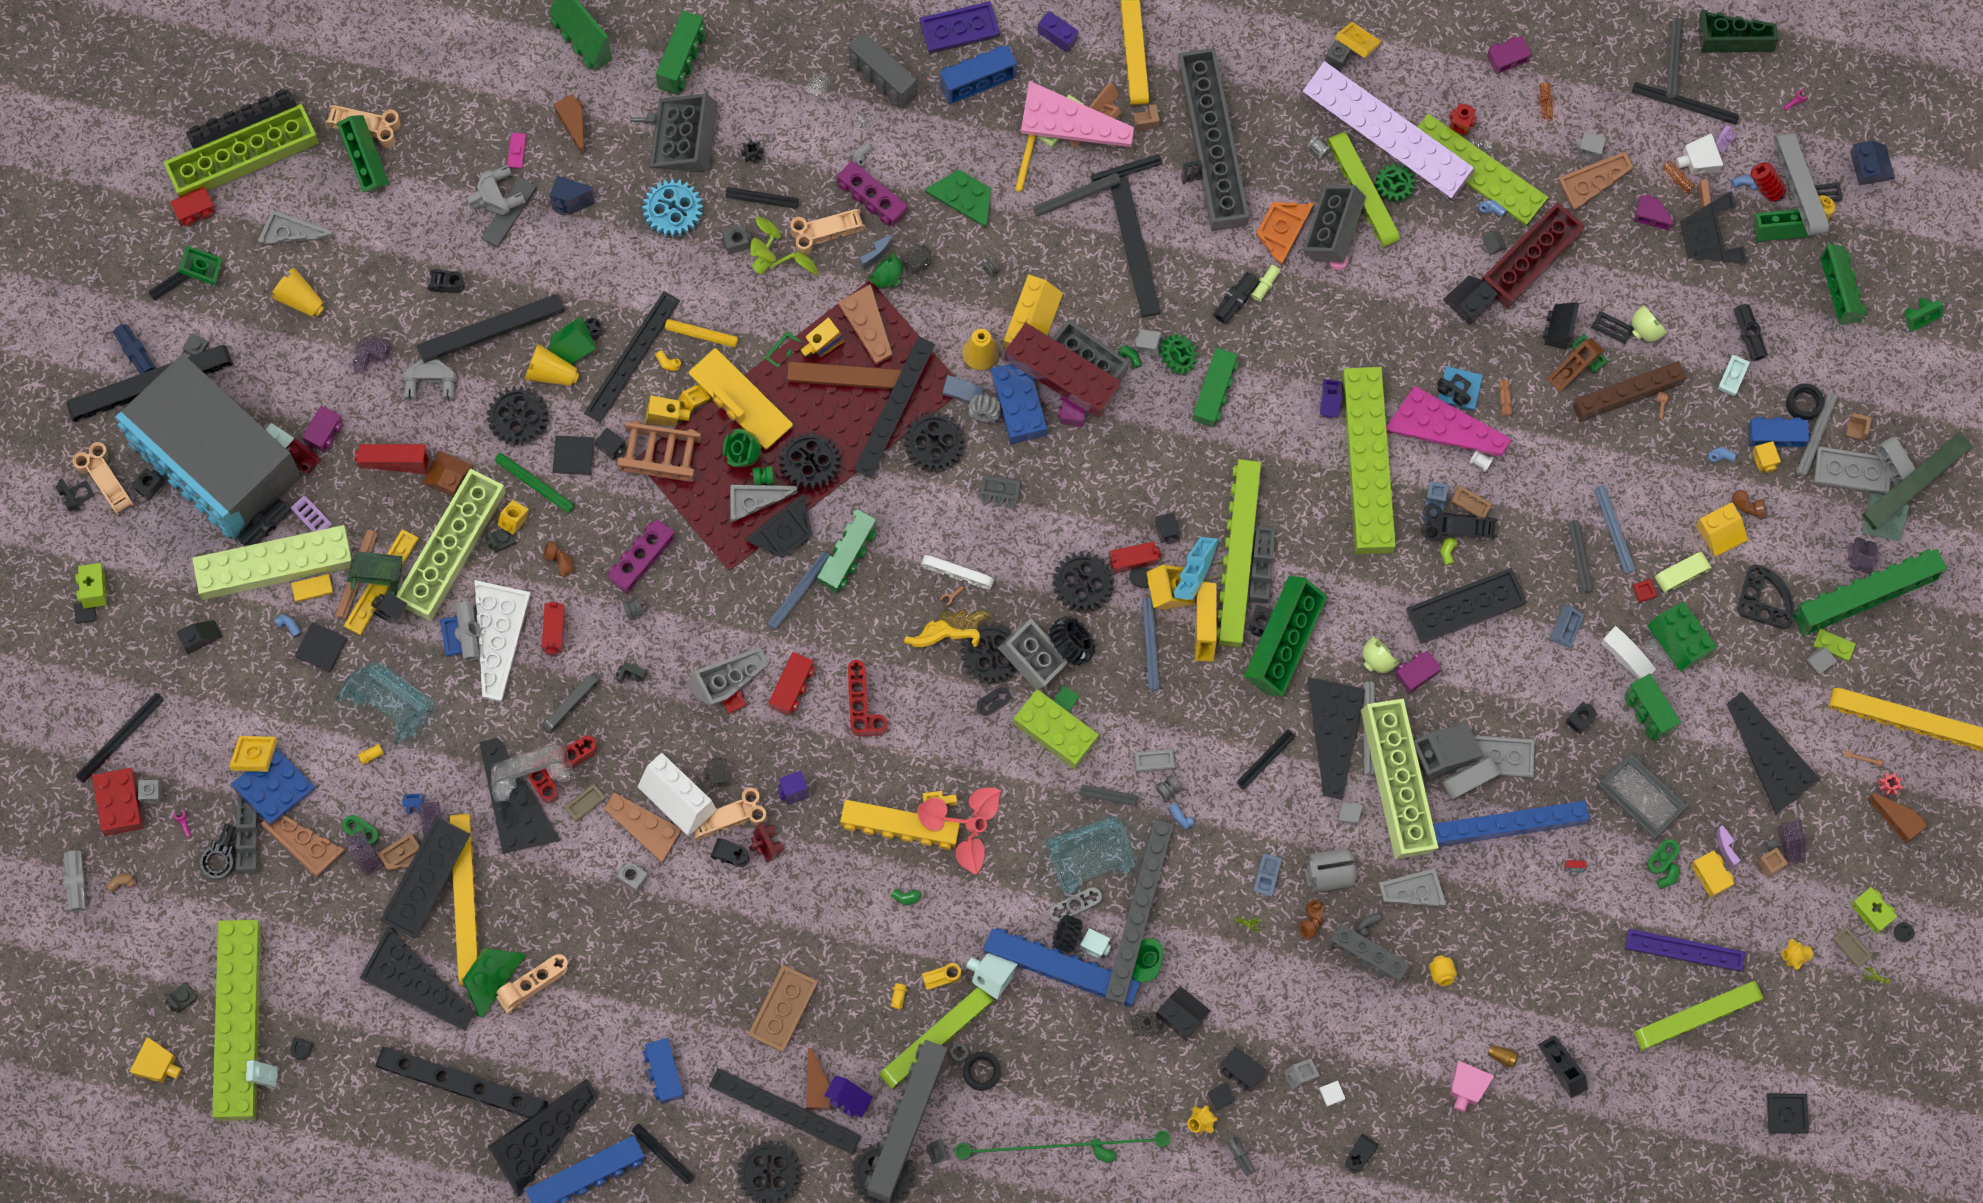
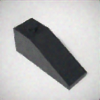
(1564, 1067)

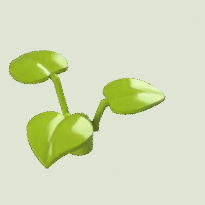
(767, 257)

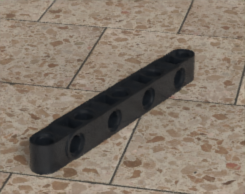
(459, 1083)

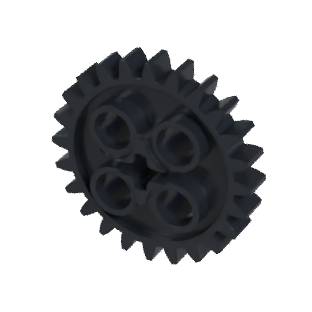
(531, 406)
(922, 454)
(796, 469)
(1069, 589)
(974, 655)
(751, 1172)
(861, 1177)

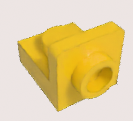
(693, 398)

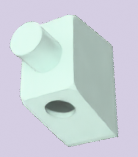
(992, 973)

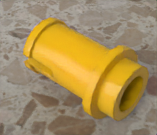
(370, 754)
(898, 996)

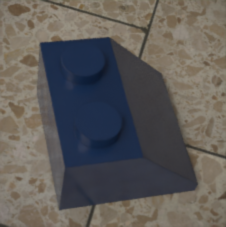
(1871, 162)
(570, 196)

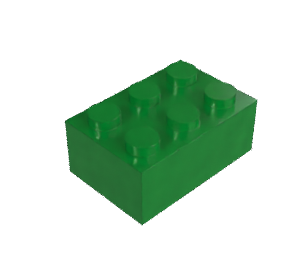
(1682, 636)
(1652, 708)

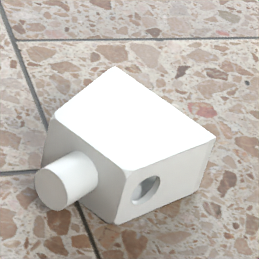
(1701, 156)

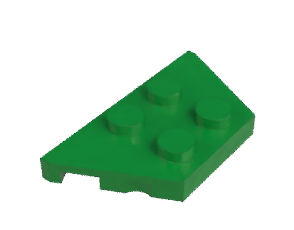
(963, 195)
(489, 974)

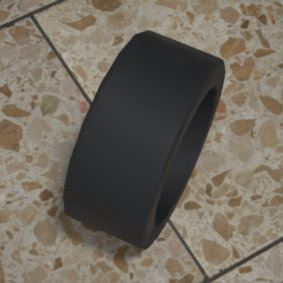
(1810, 389)
(981, 1056)

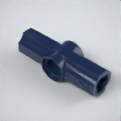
(133, 348)

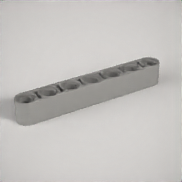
(1801, 184)

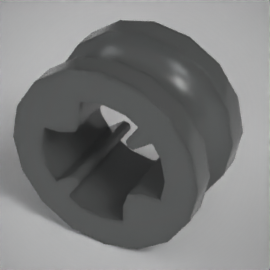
(990, 267)
(954, 1056)

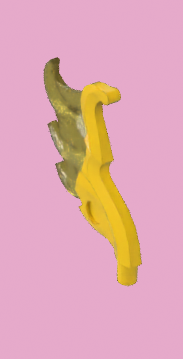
(953, 626)

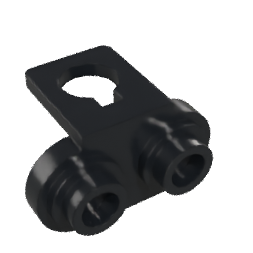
(1448, 388)
(73, 503)

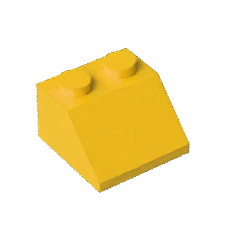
(1722, 529)
(1162, 583)

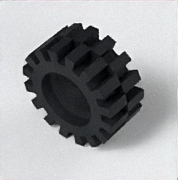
(1067, 933)

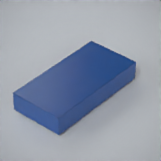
(451, 643)

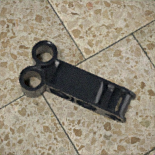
(1457, 524)

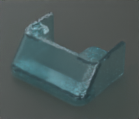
(390, 695)

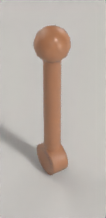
(1847, 754)

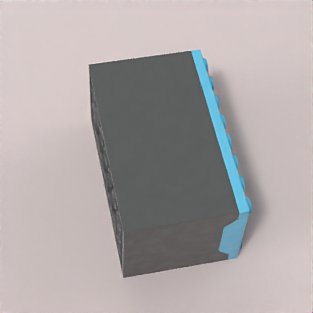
(208, 447)

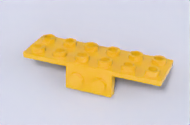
(740, 398)

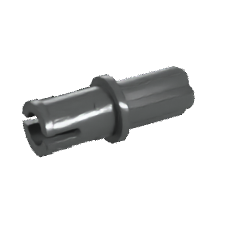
(1240, 1155)

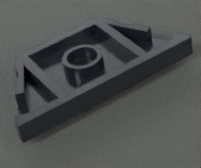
(784, 530)

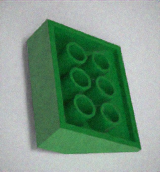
(582, 32)

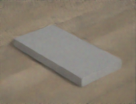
(1850, 471)
(1512, 755)

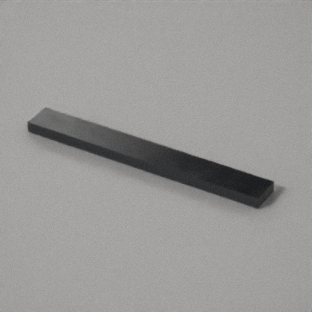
(1135, 248)
(490, 328)
(631, 357)
(785, 1111)

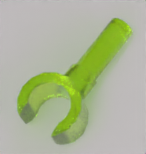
(1251, 923)
(1875, 976)

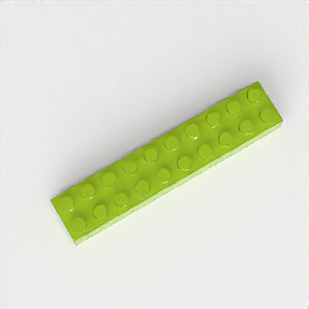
(1368, 460)
(236, 1019)

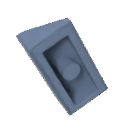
(1567, 626)

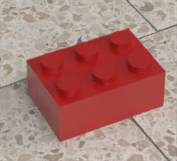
(117, 801)

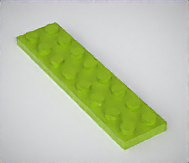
(1490, 176)

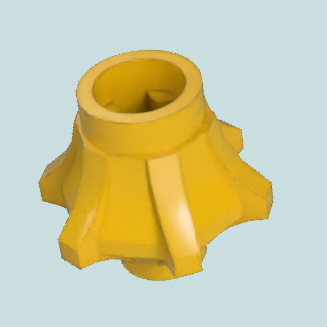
(1796, 954)
(1201, 1120)

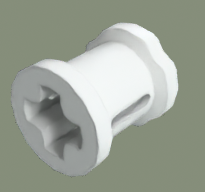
(1481, 460)

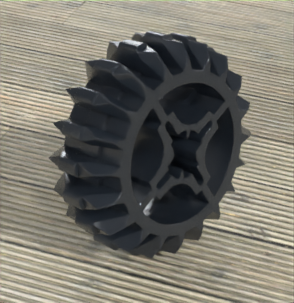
(1072, 640)

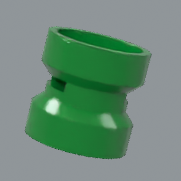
(763, 475)

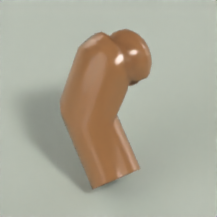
(121, 879)

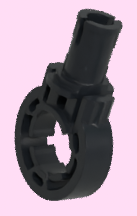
(215, 848)

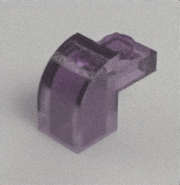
(370, 348)
(363, 853)

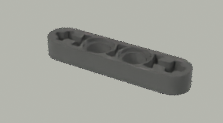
(571, 703)

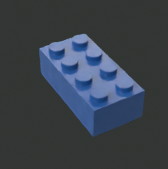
(978, 74)
(1018, 404)

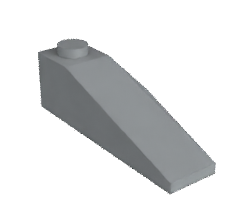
(724, 678)

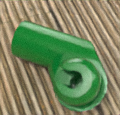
(1131, 353)
(1672, 876)
(907, 898)
(1103, 1154)

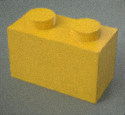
(1713, 874)

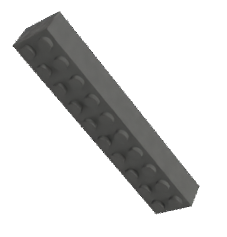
(1213, 139)

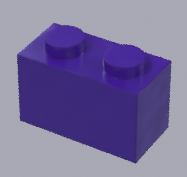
(1057, 31)
(792, 788)
(848, 1096)

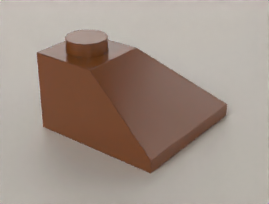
(446, 473)

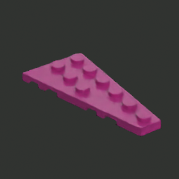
(1443, 424)

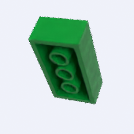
(681, 52)

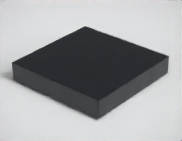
(573, 455)
(321, 647)
(1787, 1113)

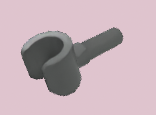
(651, 117)
(1772, 844)

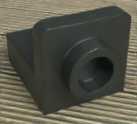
(499, 540)
(634, 673)
(180, 998)

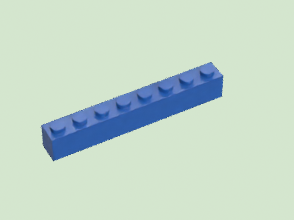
(1511, 823)
(1054, 964)

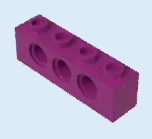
(854, 173)
(627, 581)

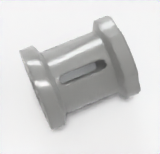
(1319, 147)

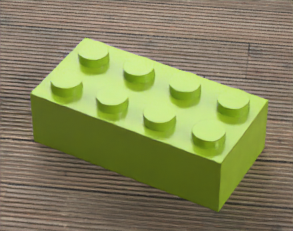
(1055, 729)

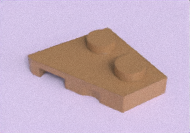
(399, 854)

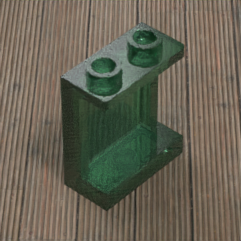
(376, 569)

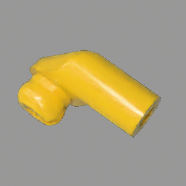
(668, 364)

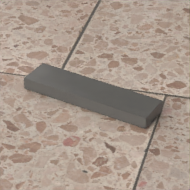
(502, 223)

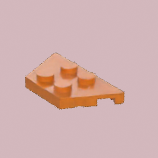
(1282, 227)

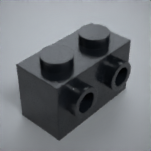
(1242, 1069)

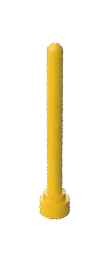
(1025, 163)

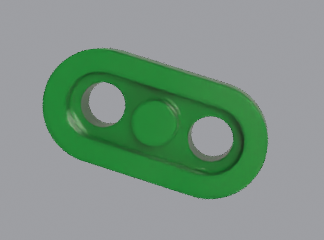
(360, 825)
(1662, 856)

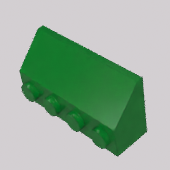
(1842, 284)

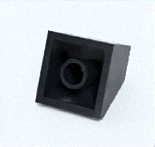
(1471, 298)
(1561, 325)
(1182, 1013)

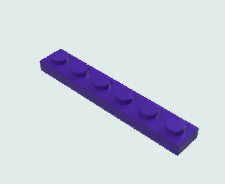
(1684, 950)

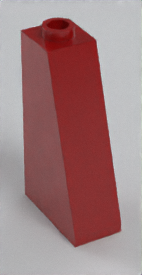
(393, 457)

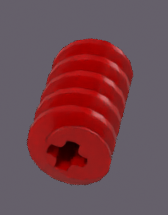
(1768, 181)

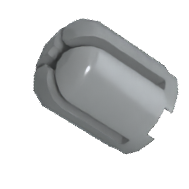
(1330, 870)

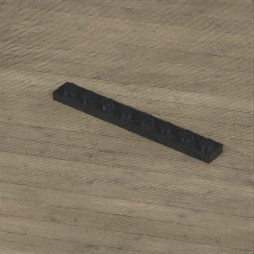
(894, 407)

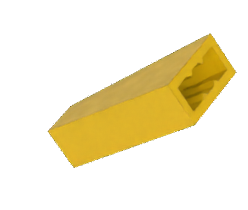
(1205, 622)

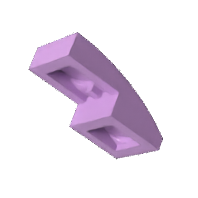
(1724, 841)

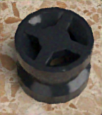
(594, 324)

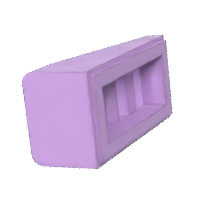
(310, 506)

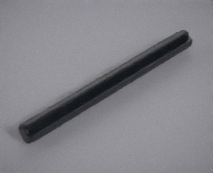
(1686, 103)
(110, 747)

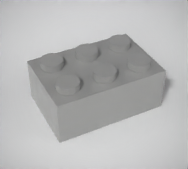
(1032, 654)

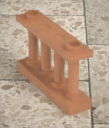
(665, 469)

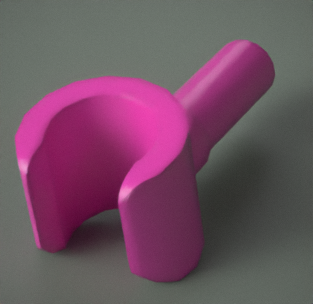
(1798, 99)
(182, 820)

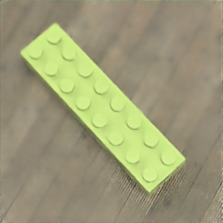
(451, 544)
(272, 562)
(1399, 779)

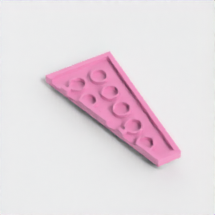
(1063, 118)

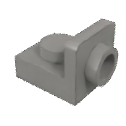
(1301, 1073)

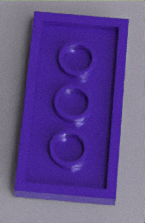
(959, 27)

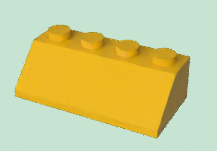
(1035, 306)

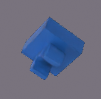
(412, 800)

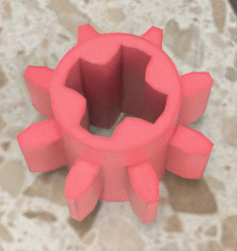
(1885, 785)

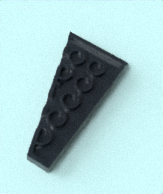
(1775, 761)
(537, 1138)

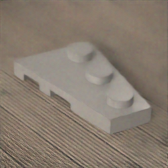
(1414, 889)

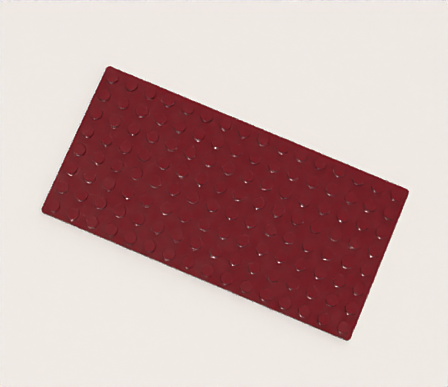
(836, 411)

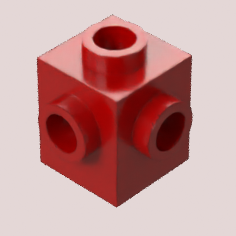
(1462, 118)

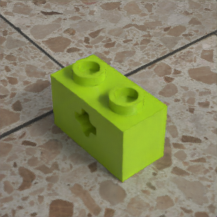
(91, 585)
(1875, 920)

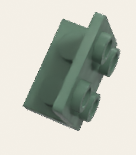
(1891, 527)

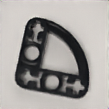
(1756, 607)

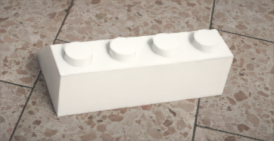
(676, 795)

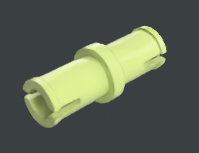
(1265, 283)

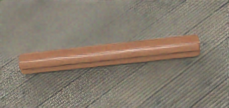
(348, 595)

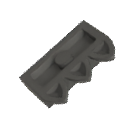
(1000, 489)

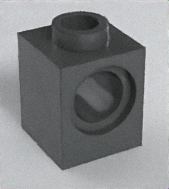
(1337, 55)
(730, 235)

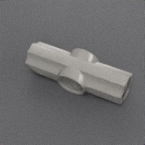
(467, 631)
(74, 881)

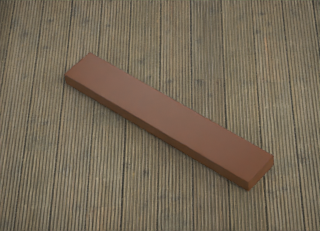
(842, 375)

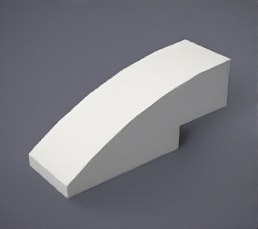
(1627, 653)

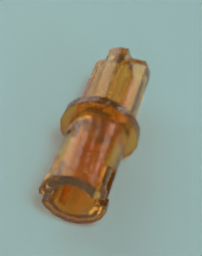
(1546, 100)
(1678, 176)

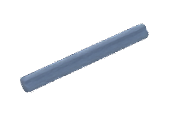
(1614, 529)
(798, 591)
(1150, 640)

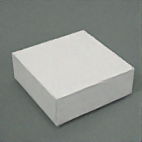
(1332, 1093)

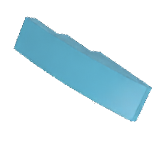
(1197, 567)

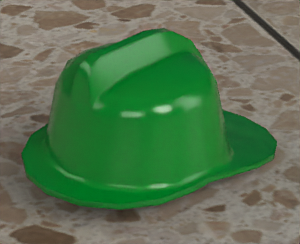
(1148, 960)

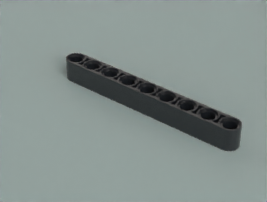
(128, 389)

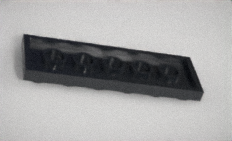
(242, 118)
(1466, 606)
(425, 877)

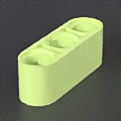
(1685, 570)

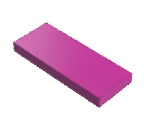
(516, 150)

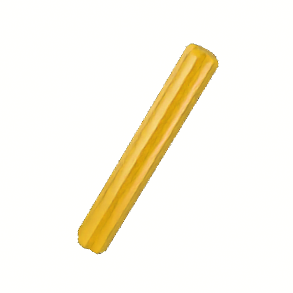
(701, 333)

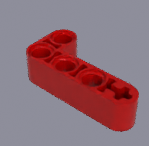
(860, 698)
(547, 784)

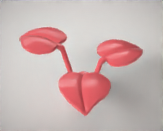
(985, 805)

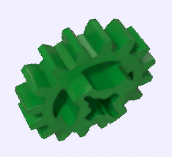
(1386, 179)
(1178, 354)

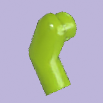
(1446, 550)

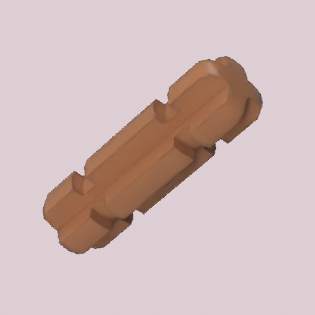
(1505, 398)

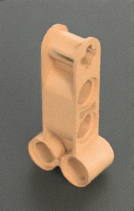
(377, 124)
(825, 229)
(103, 476)
(732, 815)
(513, 996)

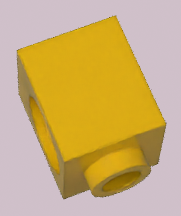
(1766, 457)
(512, 517)

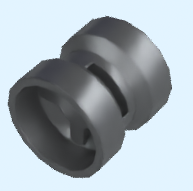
(1168, 787)

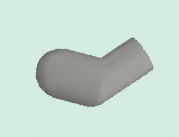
(859, 154)

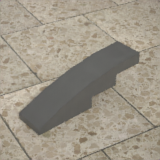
(1262, 564)
(246, 838)

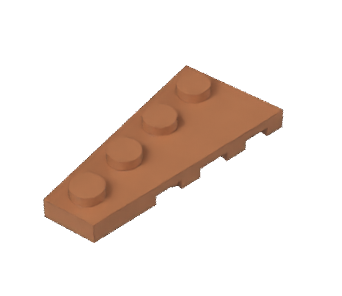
(1591, 180)
(866, 321)
(649, 829)
(308, 848)

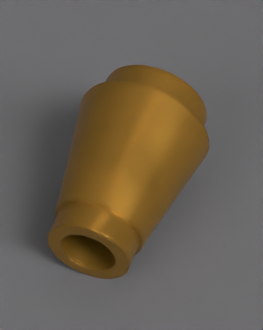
(1504, 1056)

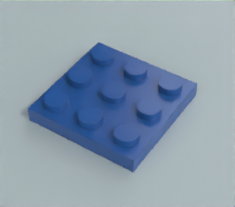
(274, 791)

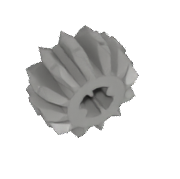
(984, 408)

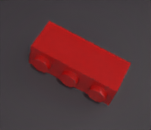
(792, 684)

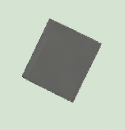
(1494, 243)
(937, 1151)

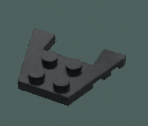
(1703, 233)

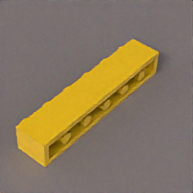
(896, 824)

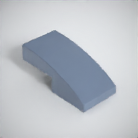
(880, 248)
(961, 389)
(1436, 494)
(1267, 874)

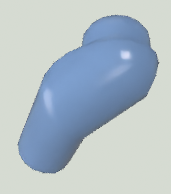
(1744, 179)
(1492, 206)
(1721, 453)
(289, 622)
(1179, 817)

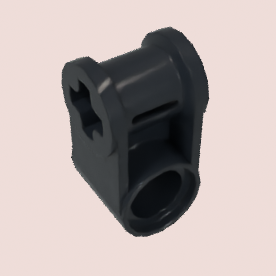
(442, 281)
(727, 853)
(1362, 1151)

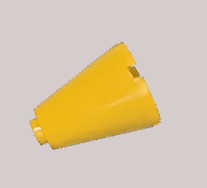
(298, 294)
(980, 350)
(550, 368)

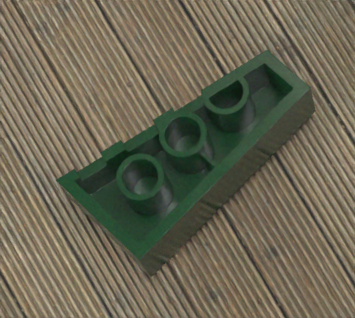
(1735, 34)

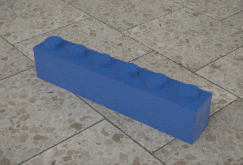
(588, 1173)

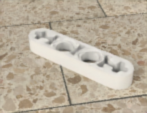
(957, 572)

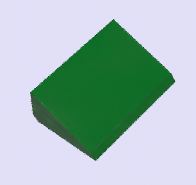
(199, 265)
(572, 341)

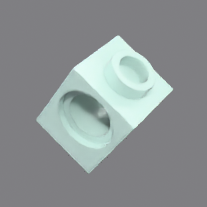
(1095, 944)

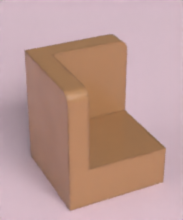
(1148, 119)
(1858, 427)
(1772, 862)

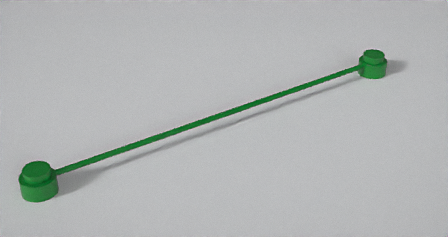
(963, 1150)

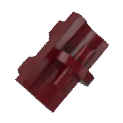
(303, 456)
(763, 843)

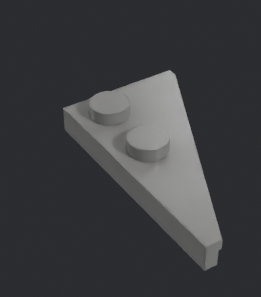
(284, 229)
(751, 498)

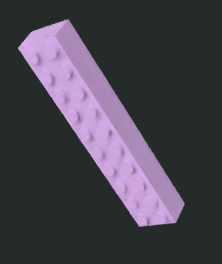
(1389, 130)

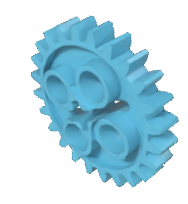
(681, 195)

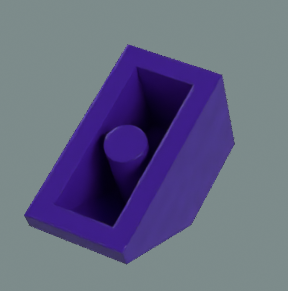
(1331, 398)

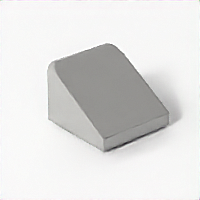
(1821, 659)
(1350, 813)

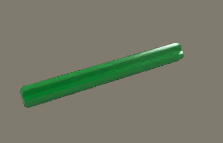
(534, 483)

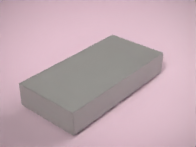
(1154, 760)

